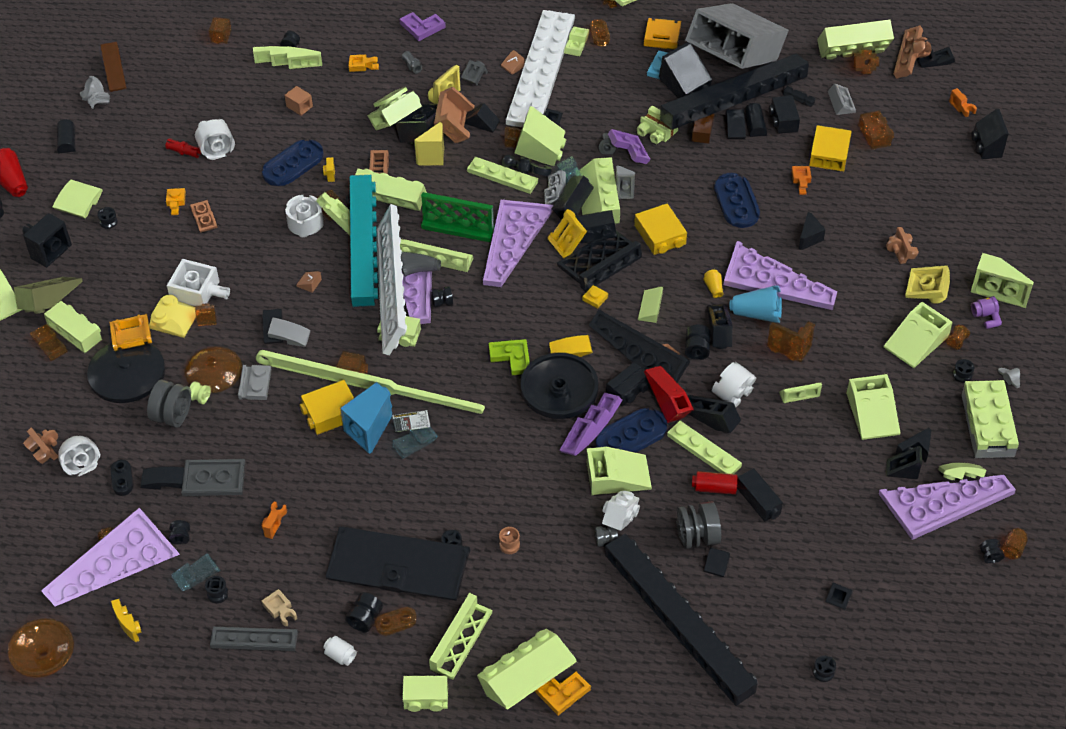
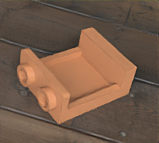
(452, 114)

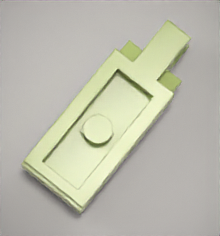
(335, 210)

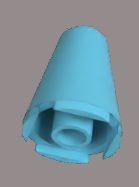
(759, 304)

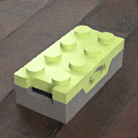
(989, 419)

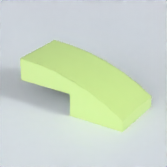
(577, 41)

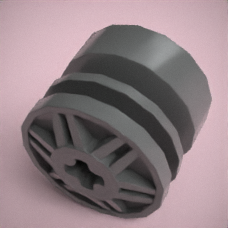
(694, 525)

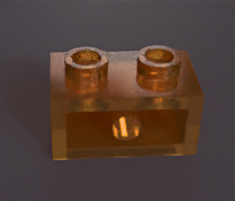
(875, 130)

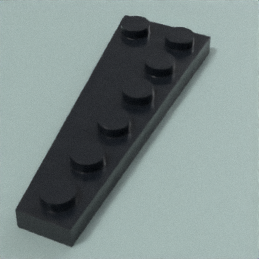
(639, 347)

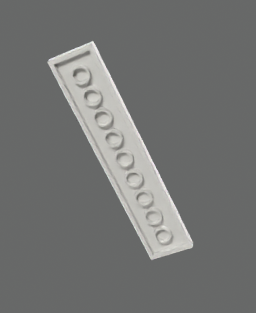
(541, 66)
(390, 281)

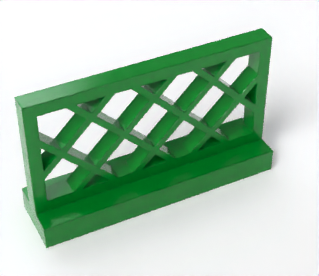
(456, 224)

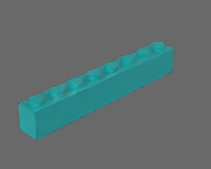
(362, 240)

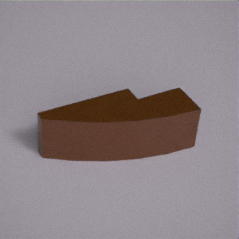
(113, 66)
(703, 129)

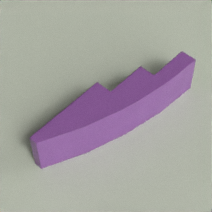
(588, 428)

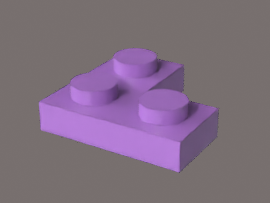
(422, 29)
(631, 143)

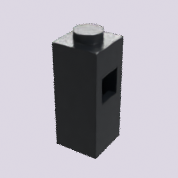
(573, 196)
(759, 495)

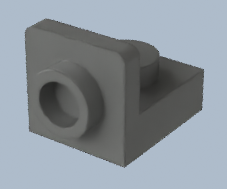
(474, 72)

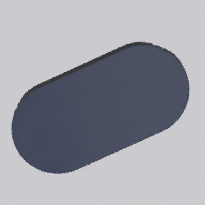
(292, 162)
(737, 200)
(634, 431)

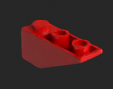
(669, 394)

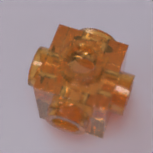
(860, 58)

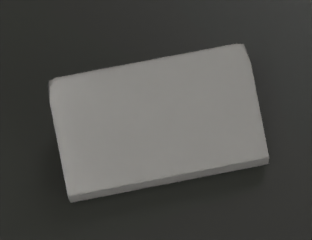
(841, 100)
(625, 183)

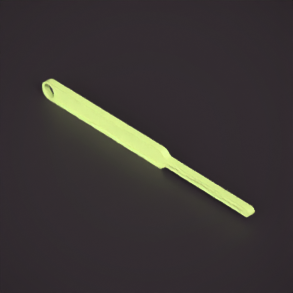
(359, 379)

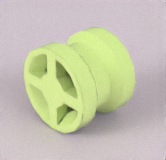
(199, 392)

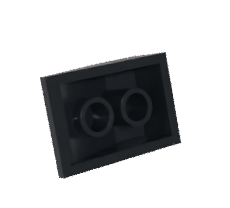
(416, 123)

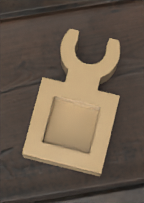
(280, 606)

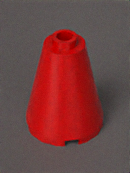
(11, 173)

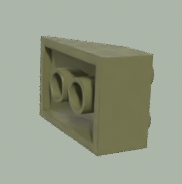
(44, 294)

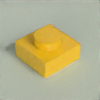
(329, 169)
(595, 296)

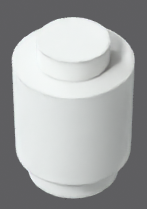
(339, 650)

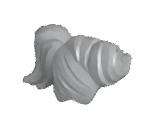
(94, 92)

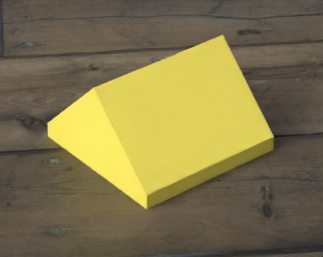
(430, 146)

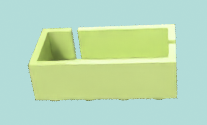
(854, 38)

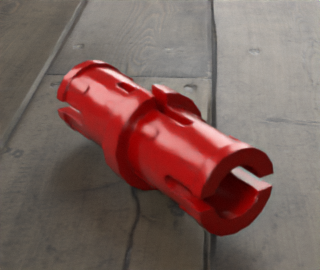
(183, 148)

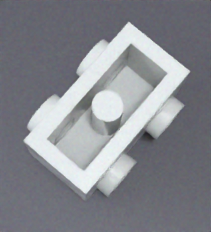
(620, 510)

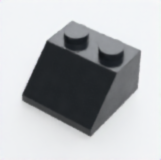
(990, 135)

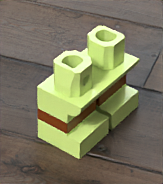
(653, 125)

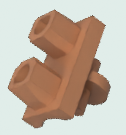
(901, 246)
(37, 440)

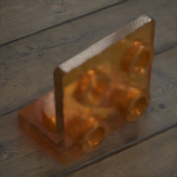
(791, 343)

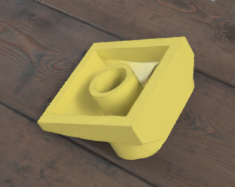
(449, 79)
(929, 283)
(172, 316)

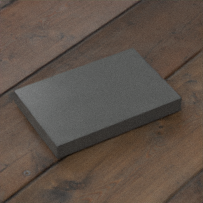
(213, 477)

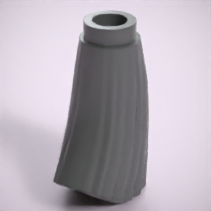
(417, 263)

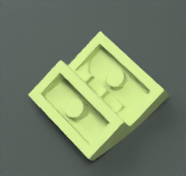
(77, 198)

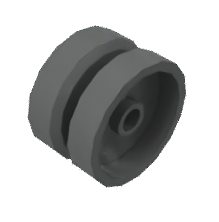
(169, 403)

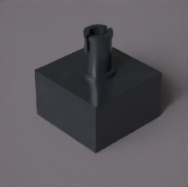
(46, 239)

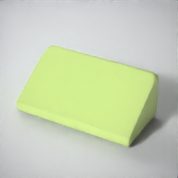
(651, 304)
(801, 392)

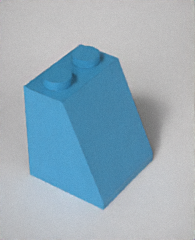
(367, 416)

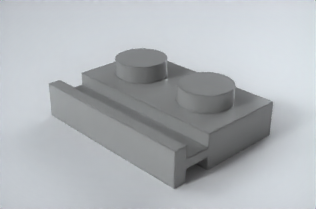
(255, 382)

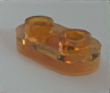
(599, 32)
(396, 621)

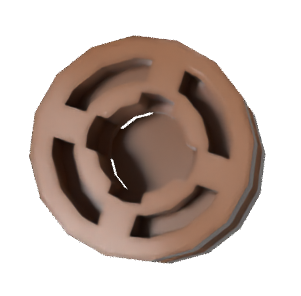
(509, 540)

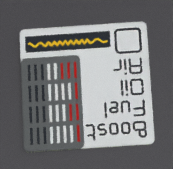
(411, 421)

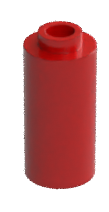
(715, 482)

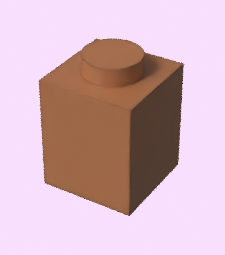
(298, 100)

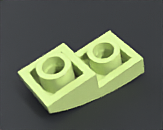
(958, 470)

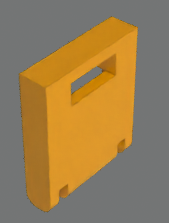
(662, 29)
(133, 336)

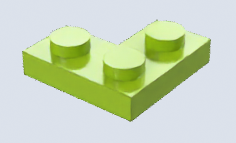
(513, 350)

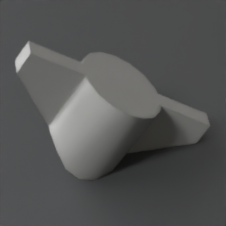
(1011, 376)

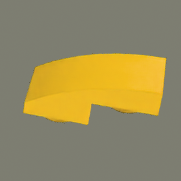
(573, 345)
(126, 620)

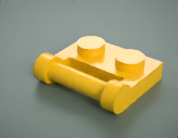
(570, 237)

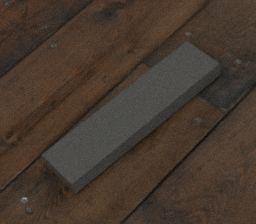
(254, 638)

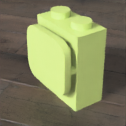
(394, 108)

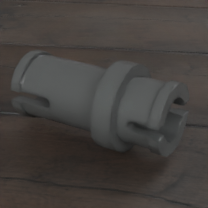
(412, 63)

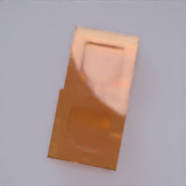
(48, 342)

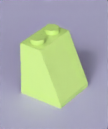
(540, 139)

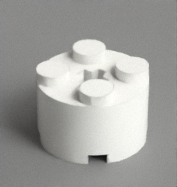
(214, 139)
(304, 215)
(734, 384)

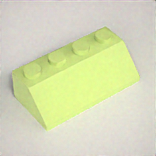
(604, 194)
(526, 668)

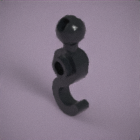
(525, 165)

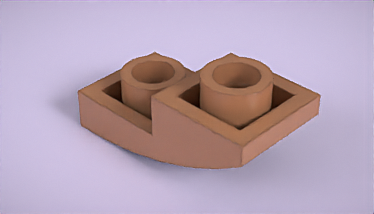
(203, 216)

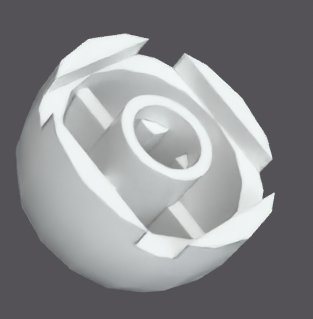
(78, 452)

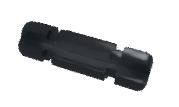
(799, 96)

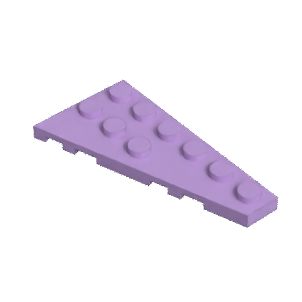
(513, 233)
(753, 272)
(941, 503)
(122, 552)

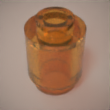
(1014, 543)

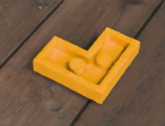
(563, 695)

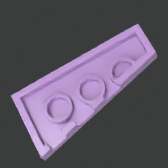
(418, 295)

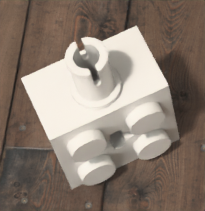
(196, 283)

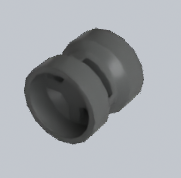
(605, 535)

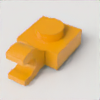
(361, 62)
(174, 199)

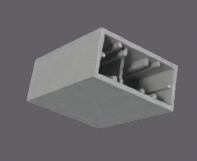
(736, 35)

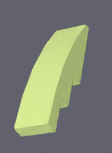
(287, 56)

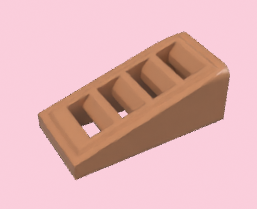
(379, 155)

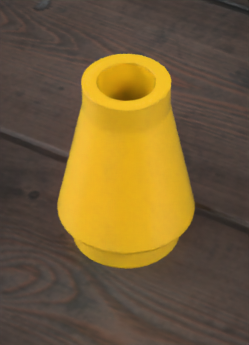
(714, 282)

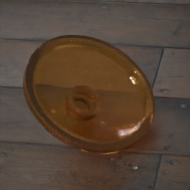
(214, 367)
(38, 638)

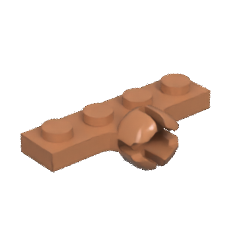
(912, 47)

